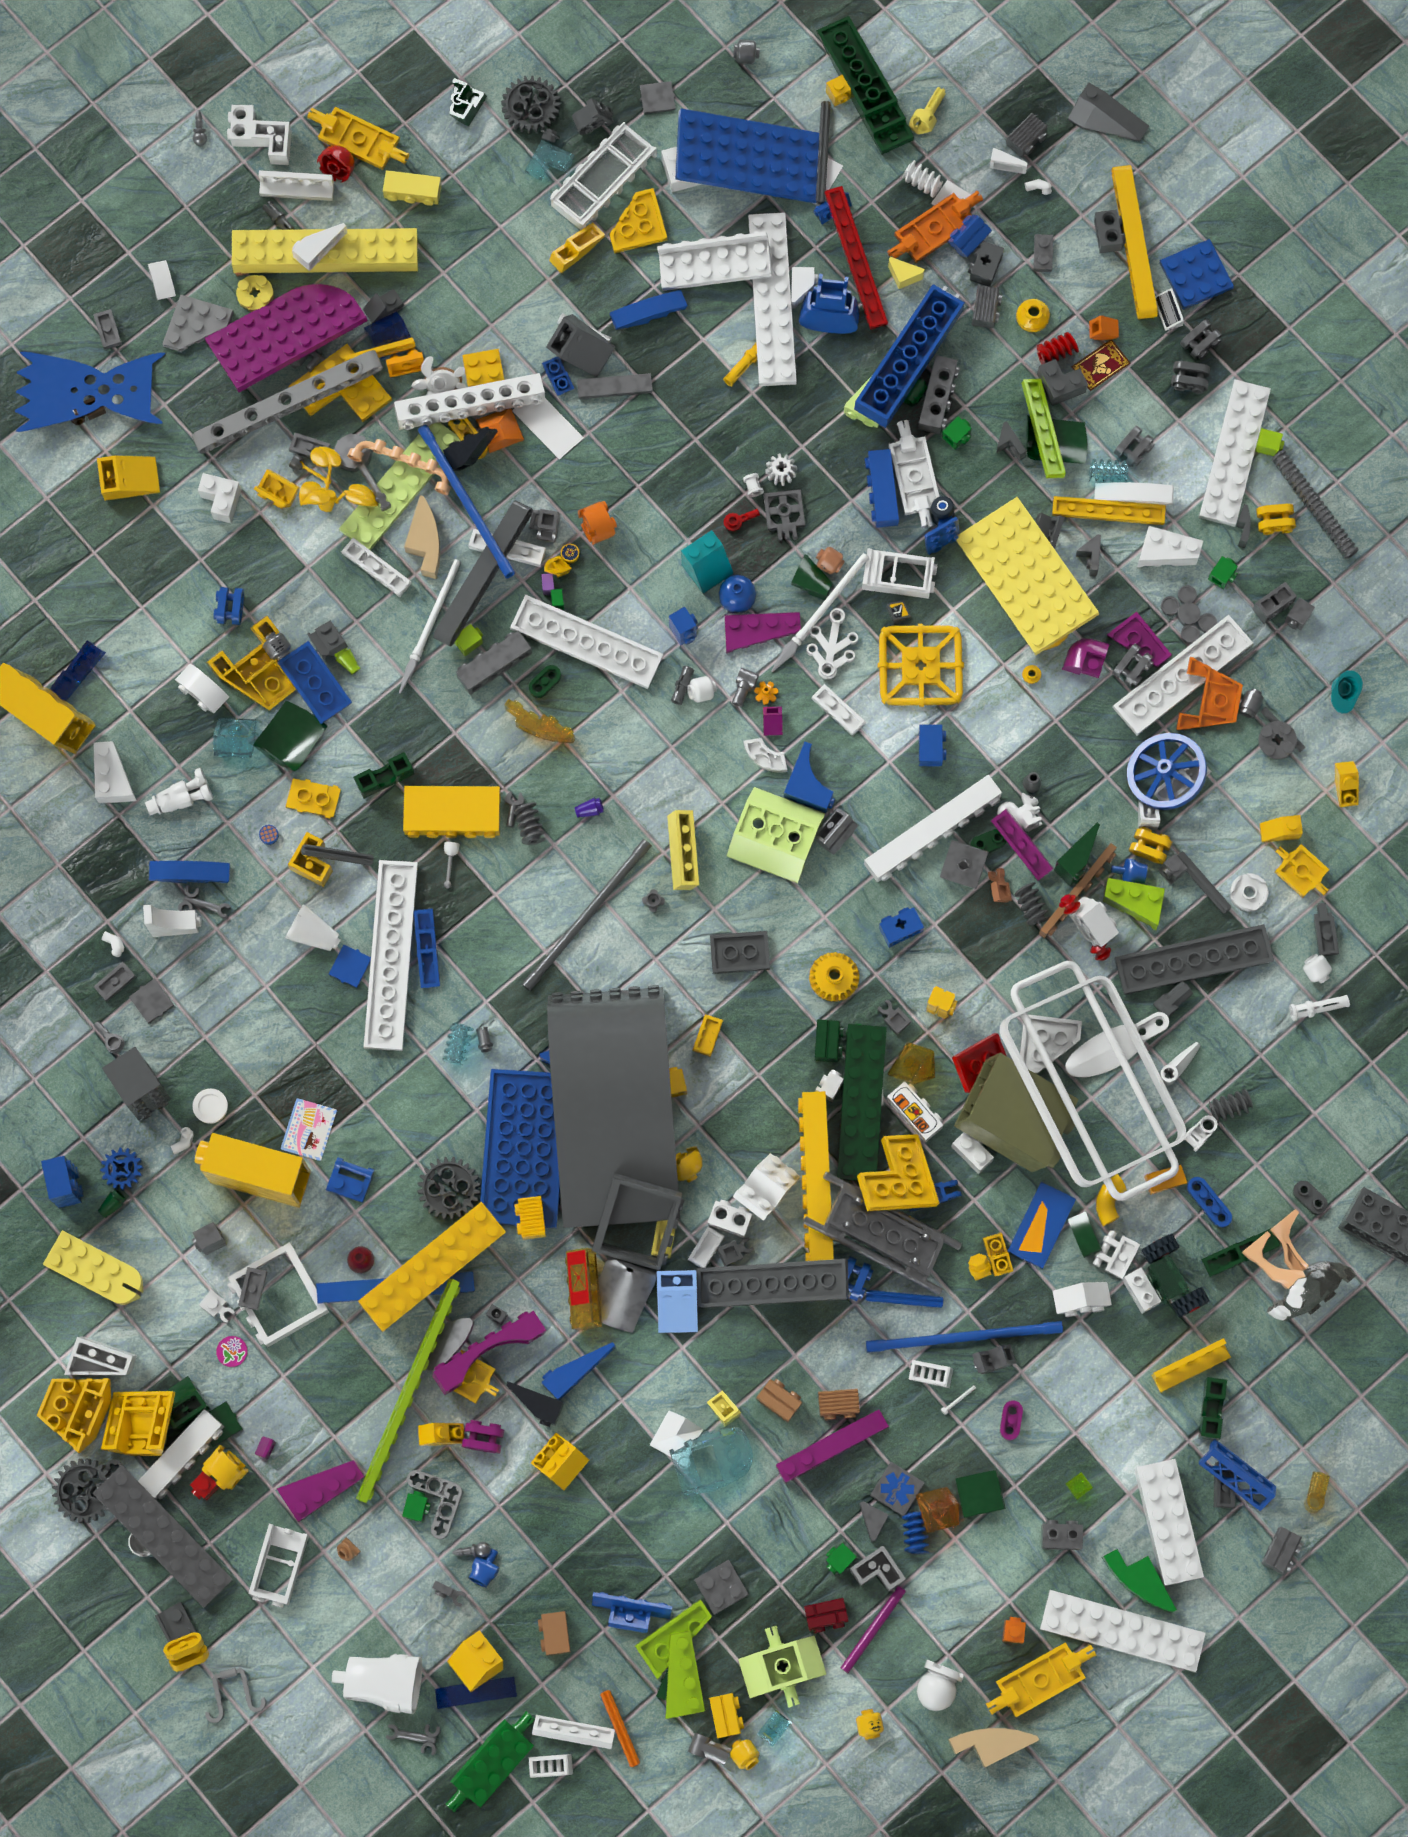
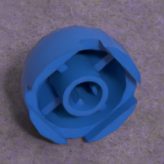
(737, 594)

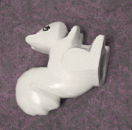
(1026, 814)

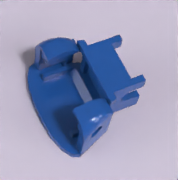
(826, 309)

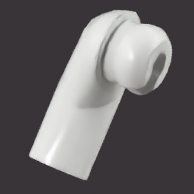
(1039, 184)
(116, 943)
(185, 1141)

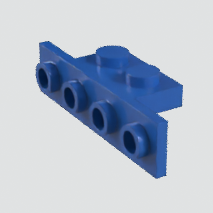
(630, 1613)

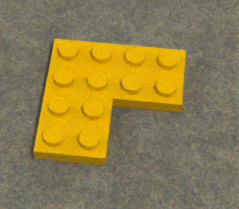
(363, 397)
(906, 1183)

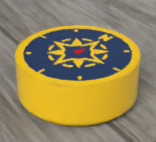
(570, 553)

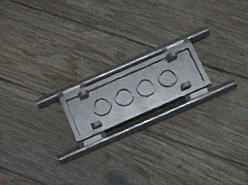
(885, 1231)

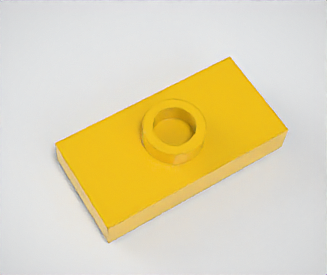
(707, 1035)

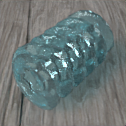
(1108, 470)
(457, 1043)

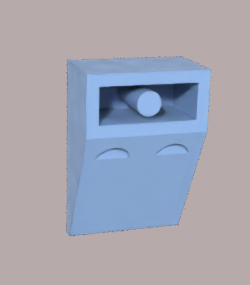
(677, 1301)

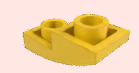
(997, 1254)

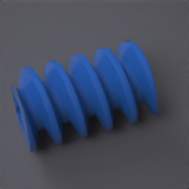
(915, 1533)

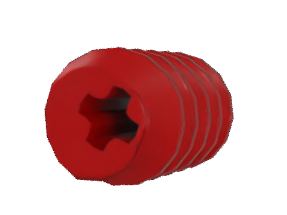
(1057, 347)

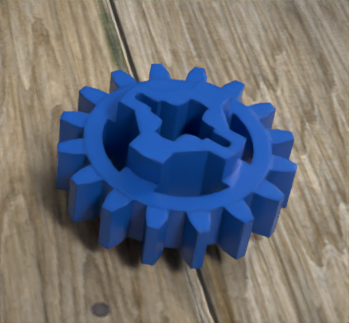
(116, 1174)

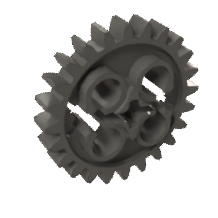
(546, 109)
(437, 1201)
(74, 1476)

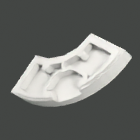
(765, 757)

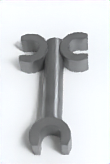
(191, 899)
(428, 1740)

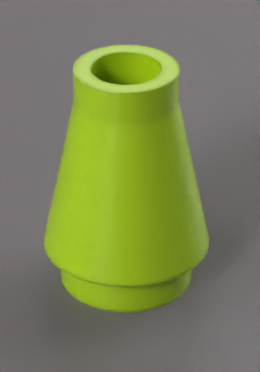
(347, 660)

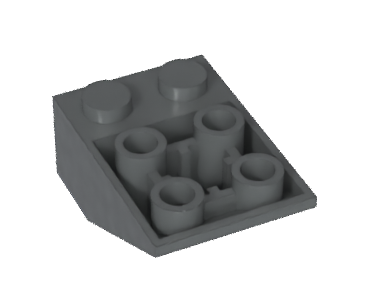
(580, 345)

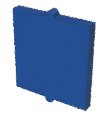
(350, 966)

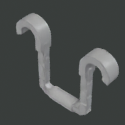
(226, 1674)

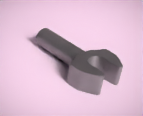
(513, 805)

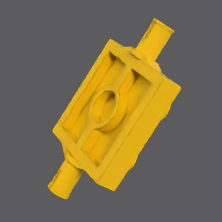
(1301, 870)
(477, 1381)

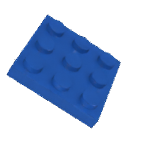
(1196, 274)

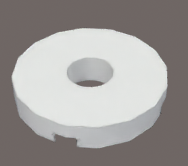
(1251, 881)

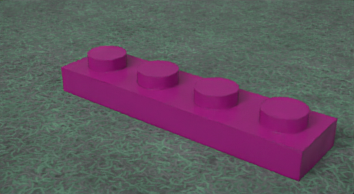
(1022, 844)

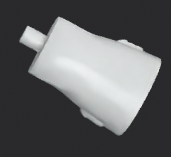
(383, 1681)

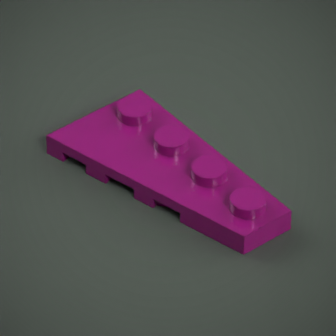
(759, 628)

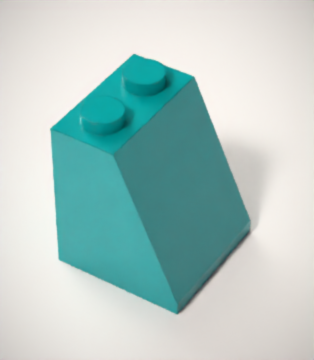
(706, 562)

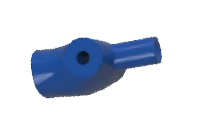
(1132, 871)
(484, 1570)

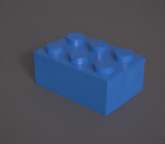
(62, 1182)

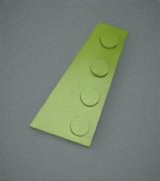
(655, 1647)
(683, 1684)

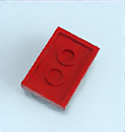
(970, 1061)

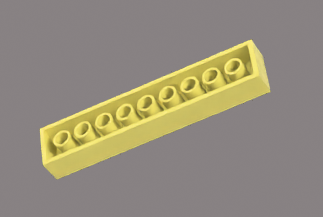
(356, 252)

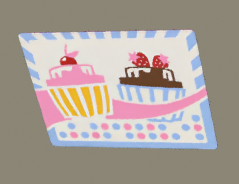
(308, 1129)

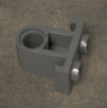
(592, 117)

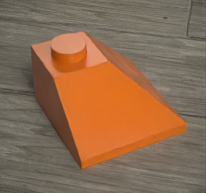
(507, 428)

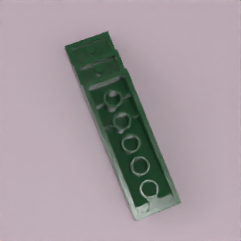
(868, 86)

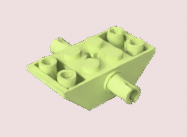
(761, 1669)

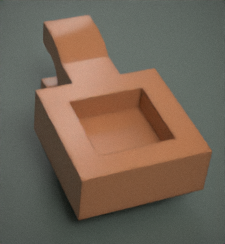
(999, 887)

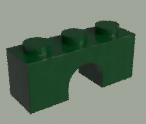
(394, 771)
(1211, 1411)

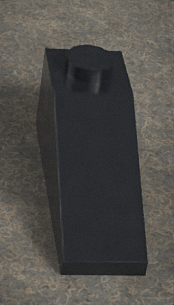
(541, 1406)

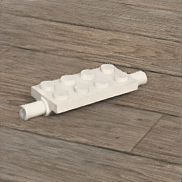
(914, 474)

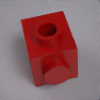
(204, 1486)

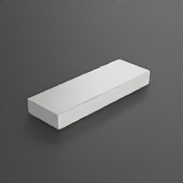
(838, 710)

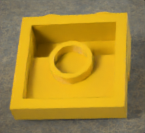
(483, 367)

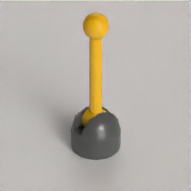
(298, 463)

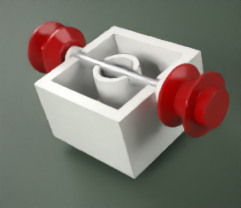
(1092, 922)

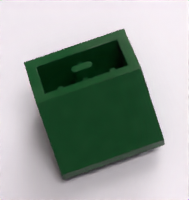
(187, 1403)

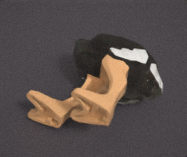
(1304, 1283)

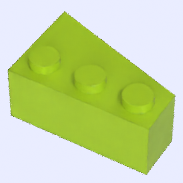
(1135, 899)

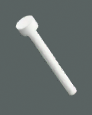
(945, 1410)

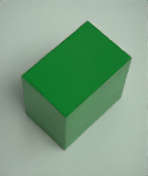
(557, 598)

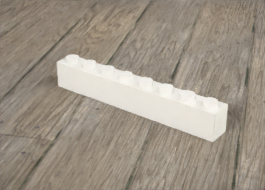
(933, 828)

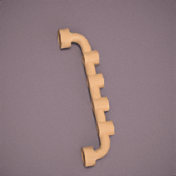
(397, 454)

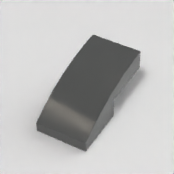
(1244, 523)

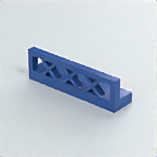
(1243, 1470)

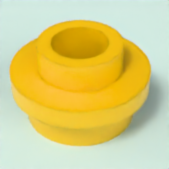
(1031, 680)

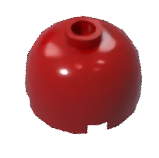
(336, 162)

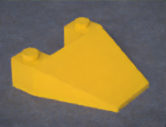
(256, 672)

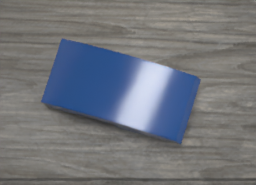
(557, 376)

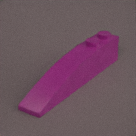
(831, 1446)

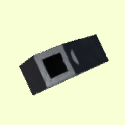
(466, 452)

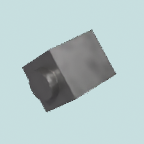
(1299, 614)

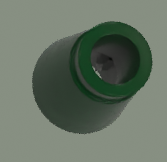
(112, 1203)

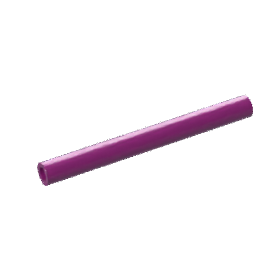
(873, 1629)

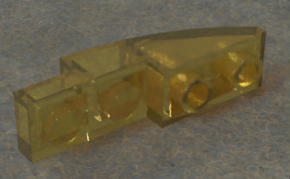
(544, 728)

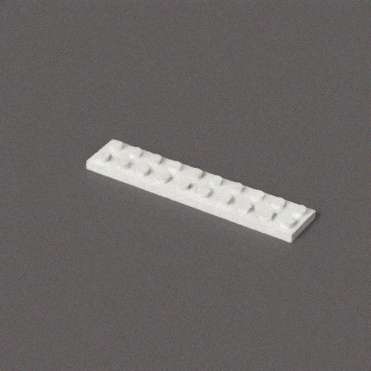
(773, 306)
(390, 955)

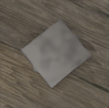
(657, 97)
(151, 1001)

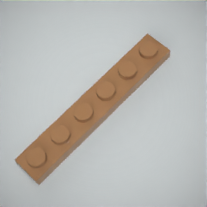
(1083, 885)

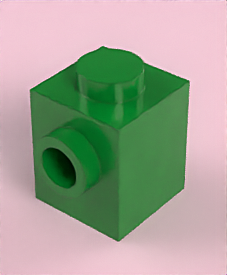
(957, 433)
(1223, 572)
(416, 1506)
(839, 1559)

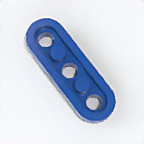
(1206, 1193)

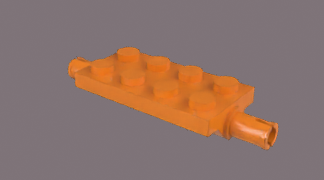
(933, 227)

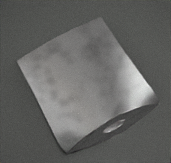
(624, 1292)

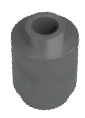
(1251, 703)

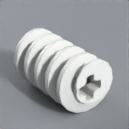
(922, 179)

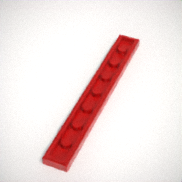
(856, 257)

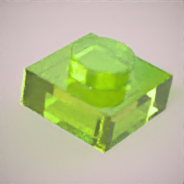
(1079, 1486)

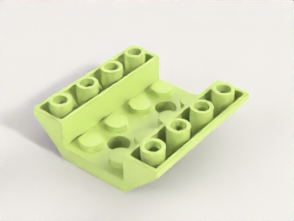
(770, 845)

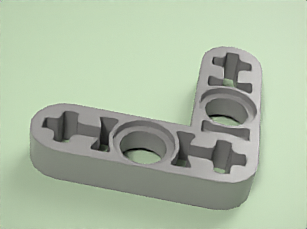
(443, 1493)

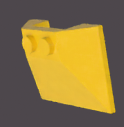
(138, 1423)

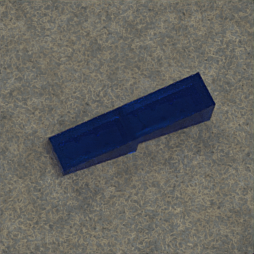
(77, 670)

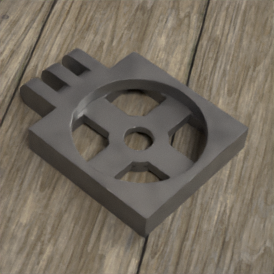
(786, 527)

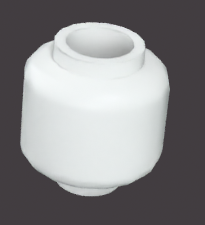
(701, 689)
(1317, 968)

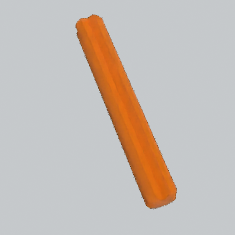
(620, 1728)

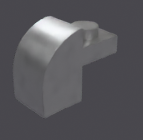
(994, 1359)

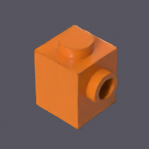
(1014, 1630)

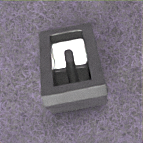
(873, 1519)

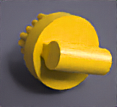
(979, 1266)

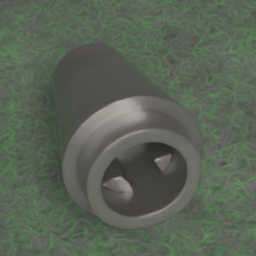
(1032, 786)

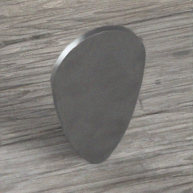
(449, 1341)

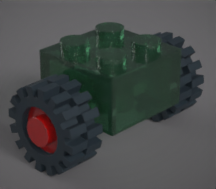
(1167, 1278)

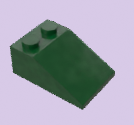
(1073, 863)

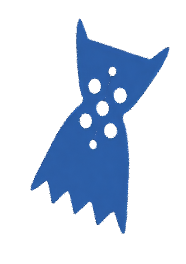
(55, 377)

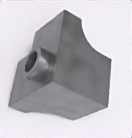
(546, 523)

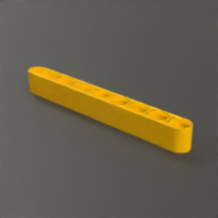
(1134, 242)

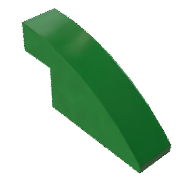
(1140, 1580)

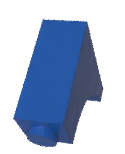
(804, 786)

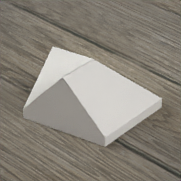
(674, 1432)

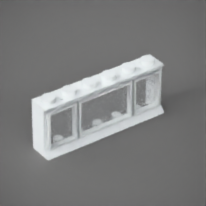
(602, 176)

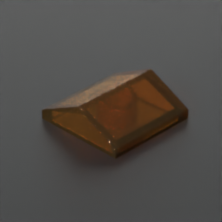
(938, 1509)

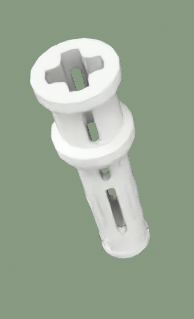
(1309, 1010)

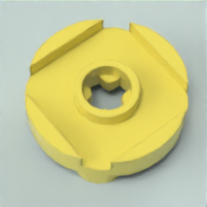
(256, 283)

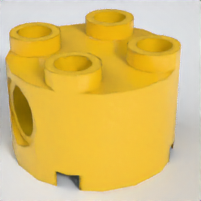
(225, 1468)

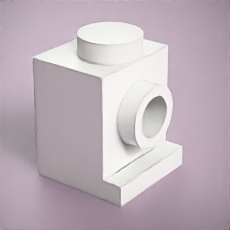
(830, 1084)

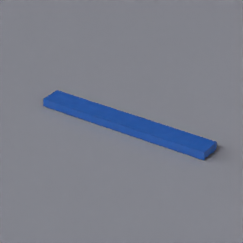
(355, 1290)

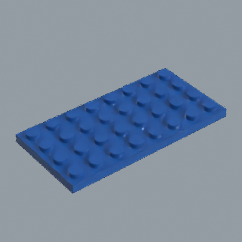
(747, 155)
(520, 1145)

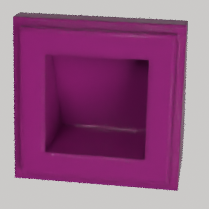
(265, 1447)

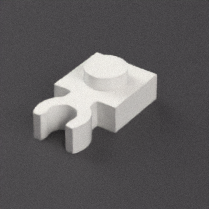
(215, 1304)

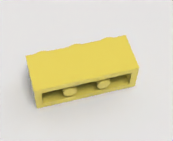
(412, 188)

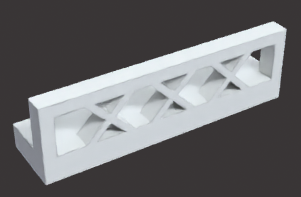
(296, 185)

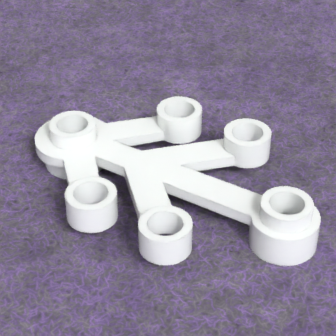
(831, 648)

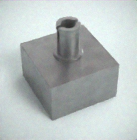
(964, 864)

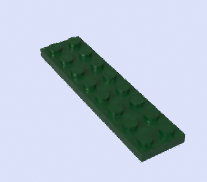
(861, 1100)

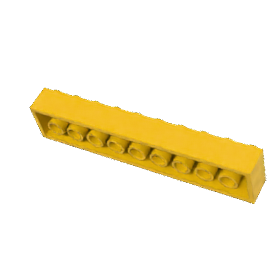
(815, 1164)

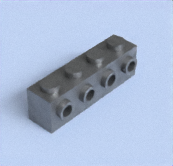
(493, 662)

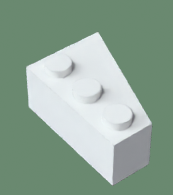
(98, 1359)

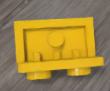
(277, 489)

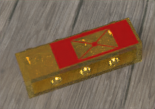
(583, 1289)

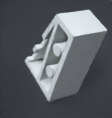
(1168, 548)
(110, 776)

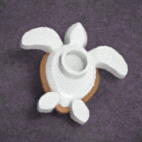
(438, 379)

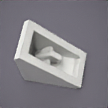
(1148, 817)

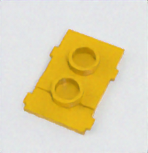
(313, 798)

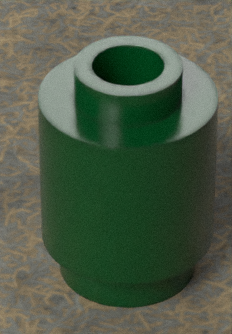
(916, 393)

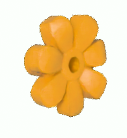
(766, 692)

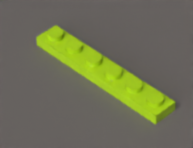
(1043, 428)

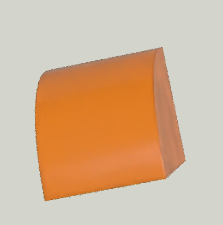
(1103, 328)

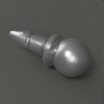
(199, 137)
(481, 1549)

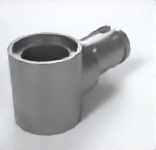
(745, 682)

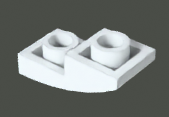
(161, 280)

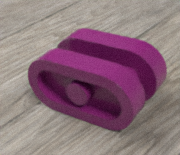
(475, 1428)

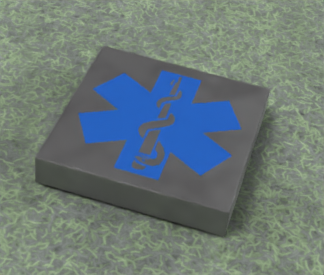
(897, 1489)

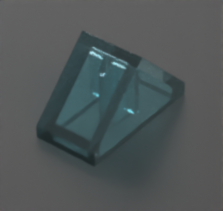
(774, 1728)

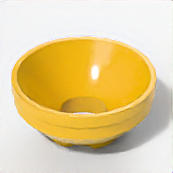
(1032, 323)

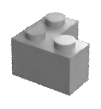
(881, 1565)

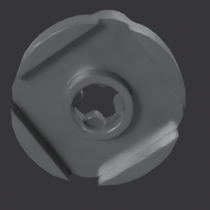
(1286, 746)

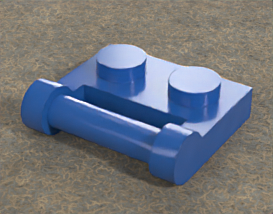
(348, 1186)

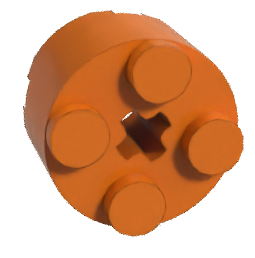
(597, 522)

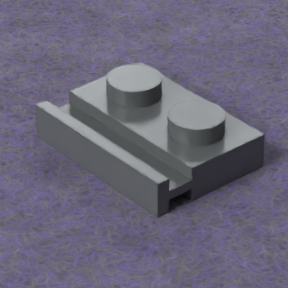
(327, 640)
(175, 1622)

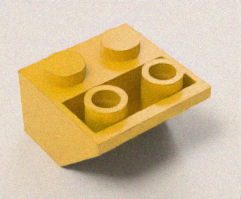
(560, 1461)

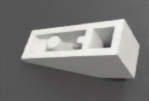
(316, 246)

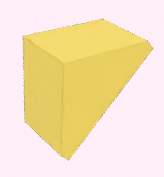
(904, 273)
(724, 1408)

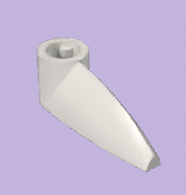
(1179, 1064)

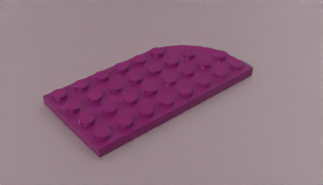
(283, 332)

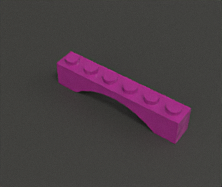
(522, 1331)

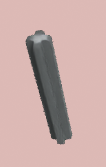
(336, 854)
(1206, 886)

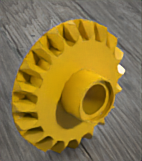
(832, 989)

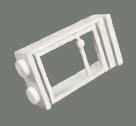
(874, 569)
(284, 1539)

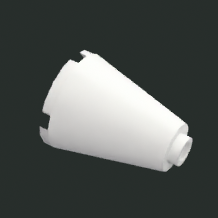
(312, 931)

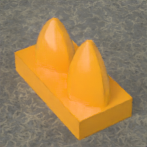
(406, 364)

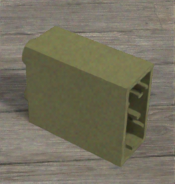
(1006, 1118)

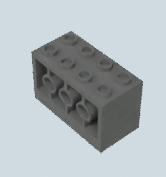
(137, 1084)
(1378, 1224)

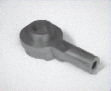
(113, 1042)

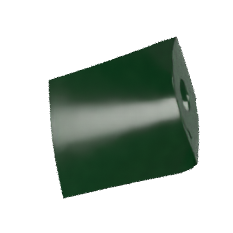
(1070, 438)
(290, 736)

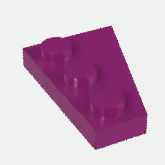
(1137, 631)

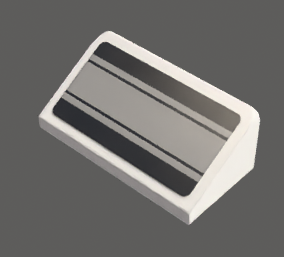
(1169, 310)

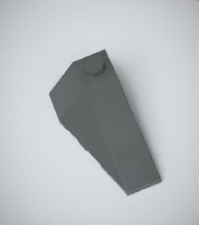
(1103, 113)

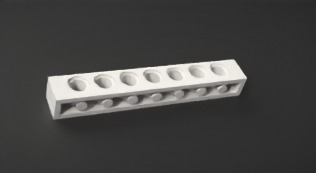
(475, 394)

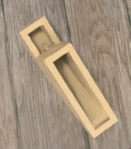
(424, 539)
(992, 1743)

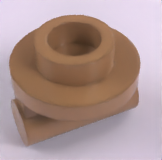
(347, 1550)

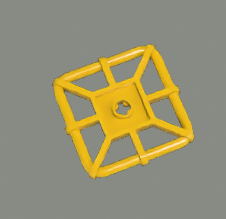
(913, 655)

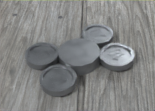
(1188, 613)

